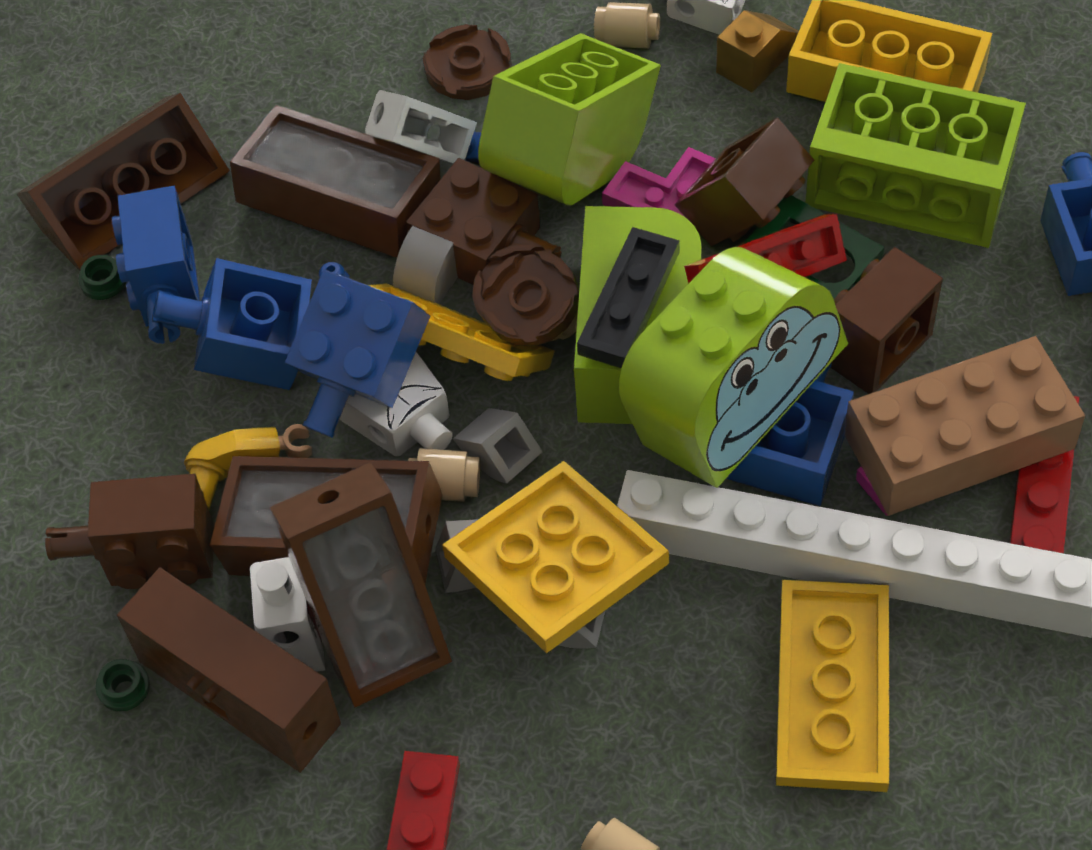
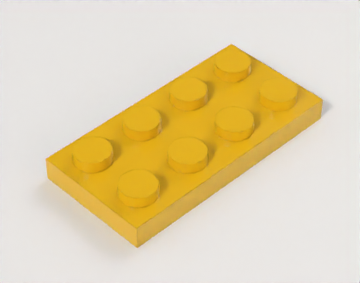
(472, 339)
(833, 686)

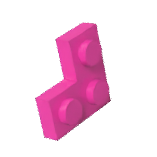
(641, 188)

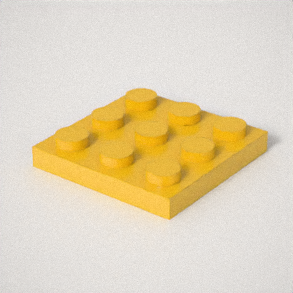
(555, 555)

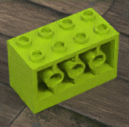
(913, 154)

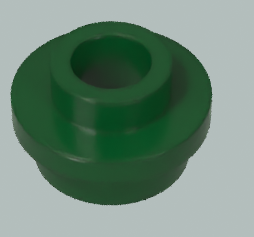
(97, 268)
(115, 673)

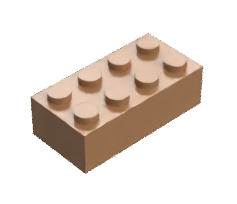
(963, 425)

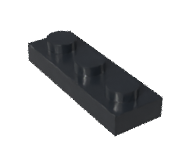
(628, 297)

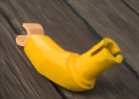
(213, 456)

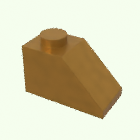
(753, 48)

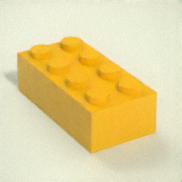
(883, 42)

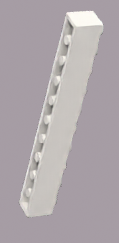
(847, 547)

